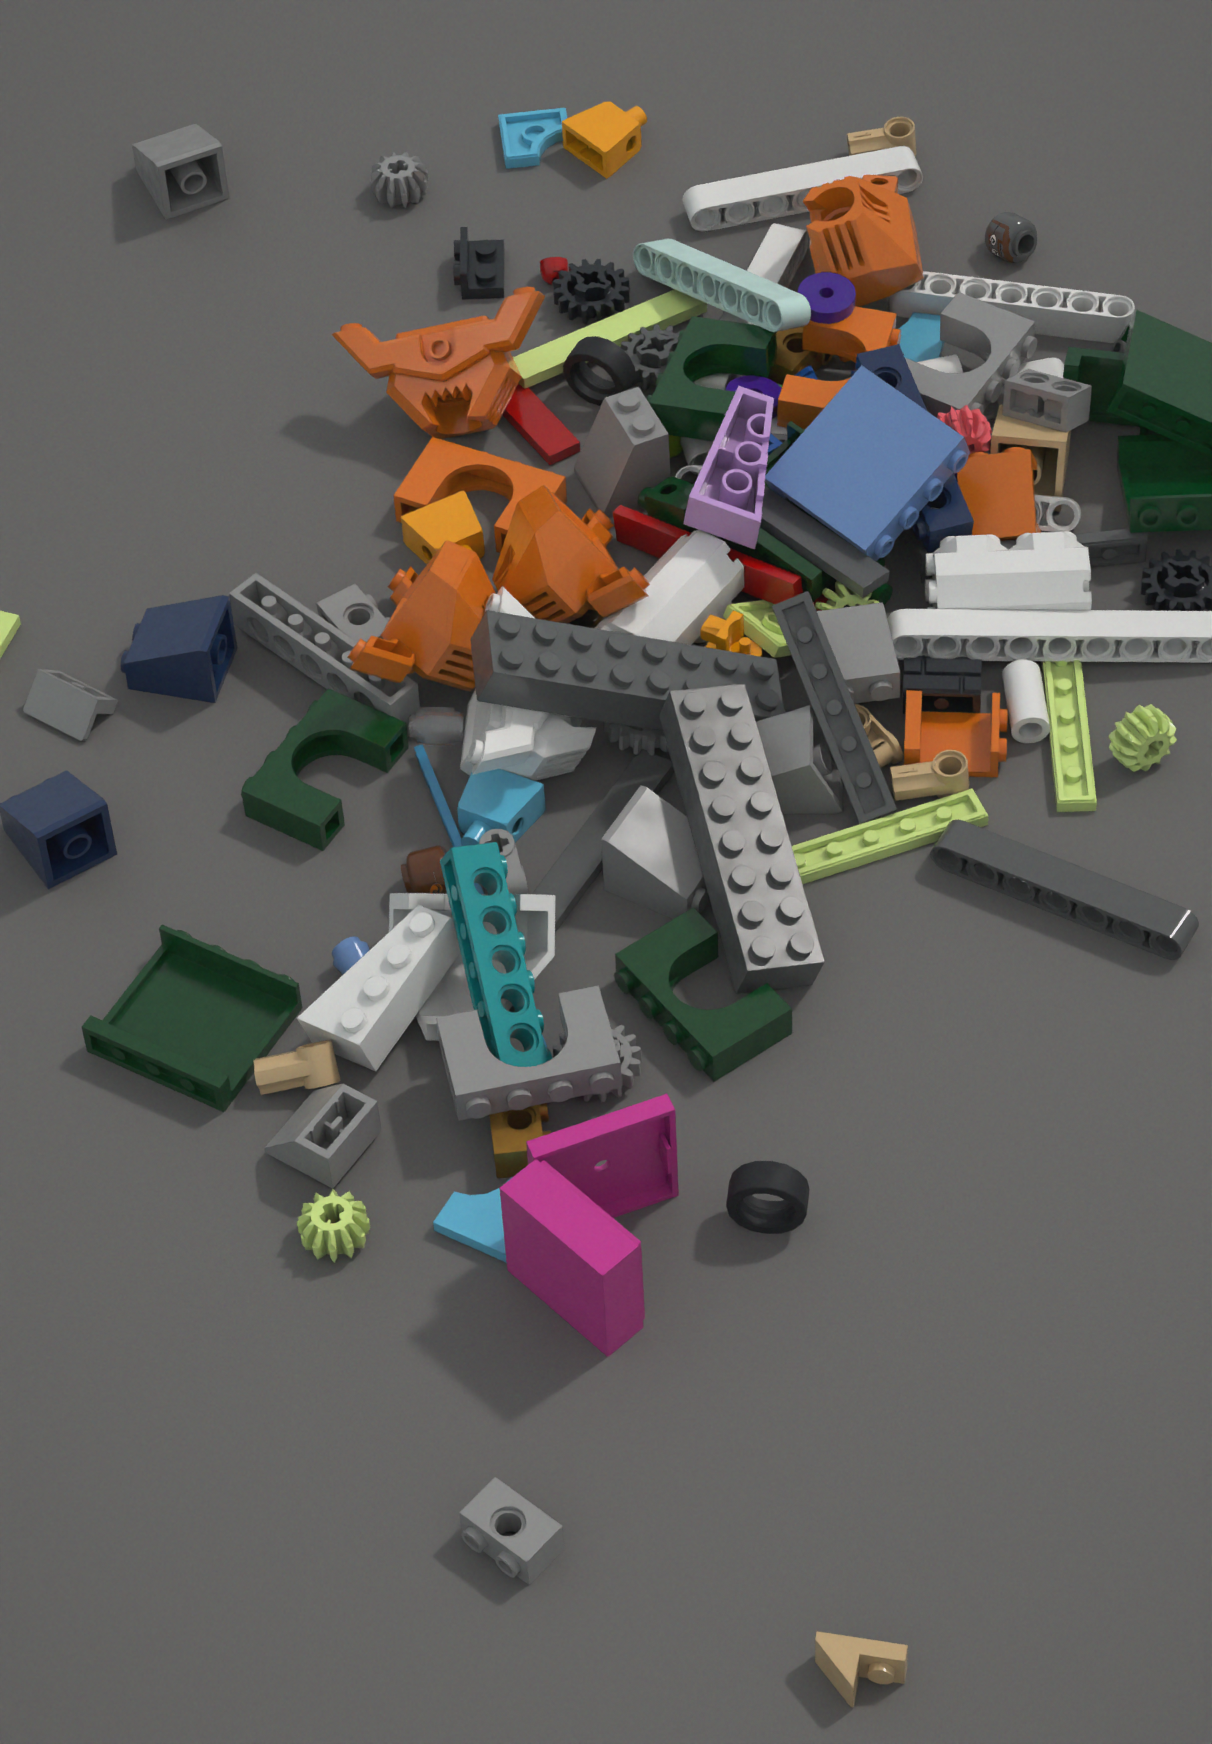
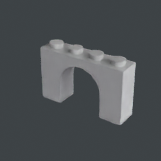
(987, 331)
(489, 1086)

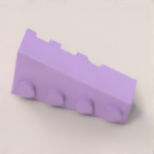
(732, 479)

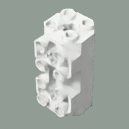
(1034, 574)
(684, 589)

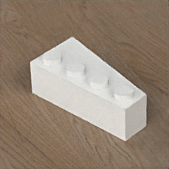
(384, 989)

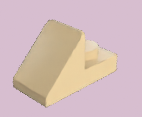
(848, 1658)

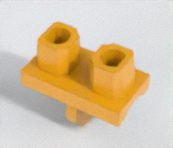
(728, 635)

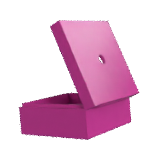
(564, 1210)

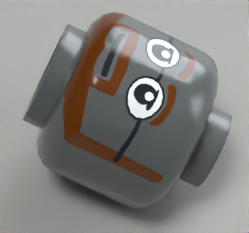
(1011, 237)

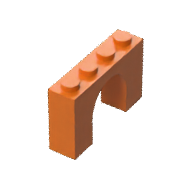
(862, 331)
(451, 468)

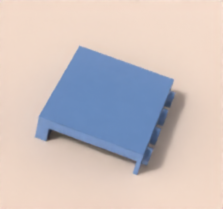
(869, 463)

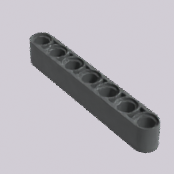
(1065, 889)

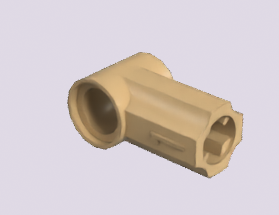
(896, 132)
(939, 777)
(308, 1066)

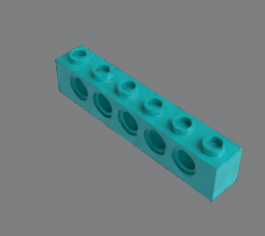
(484, 865)

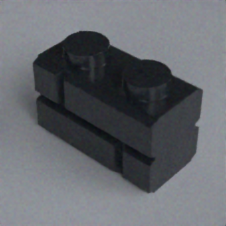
(944, 683)

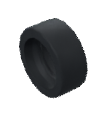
(607, 356)
(771, 1179)

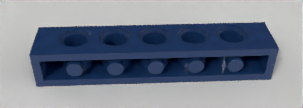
(953, 514)

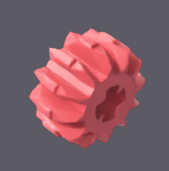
(970, 425)

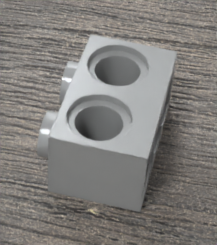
(1047, 400)

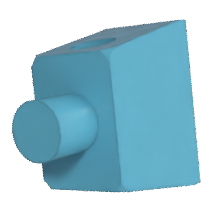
(499, 802)

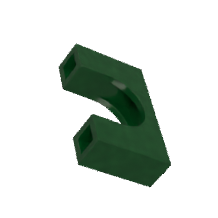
(704, 350)
(329, 728)
(711, 1038)

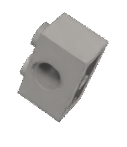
(353, 613)
(503, 1510)

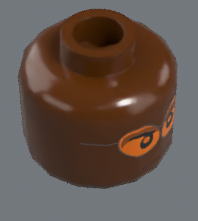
(423, 871)

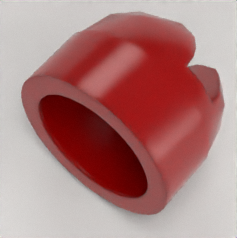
(551, 266)

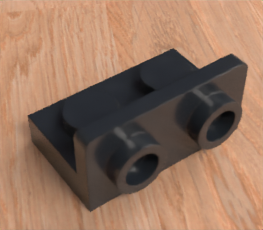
(480, 267)

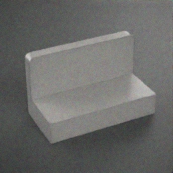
(66, 703)

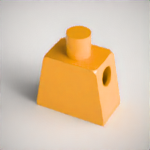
(604, 136)
(441, 521)

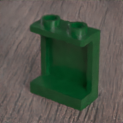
(1102, 372)

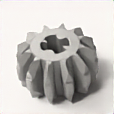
(399, 179)

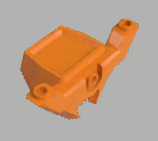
(864, 237)
(454, 373)
(561, 562)
(430, 622)

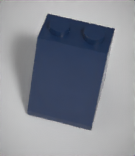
(182, 649)
(59, 828)

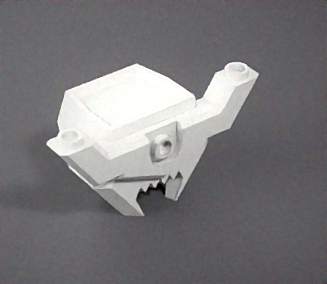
(518, 738)

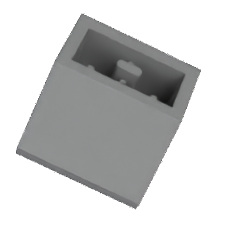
(327, 1133)

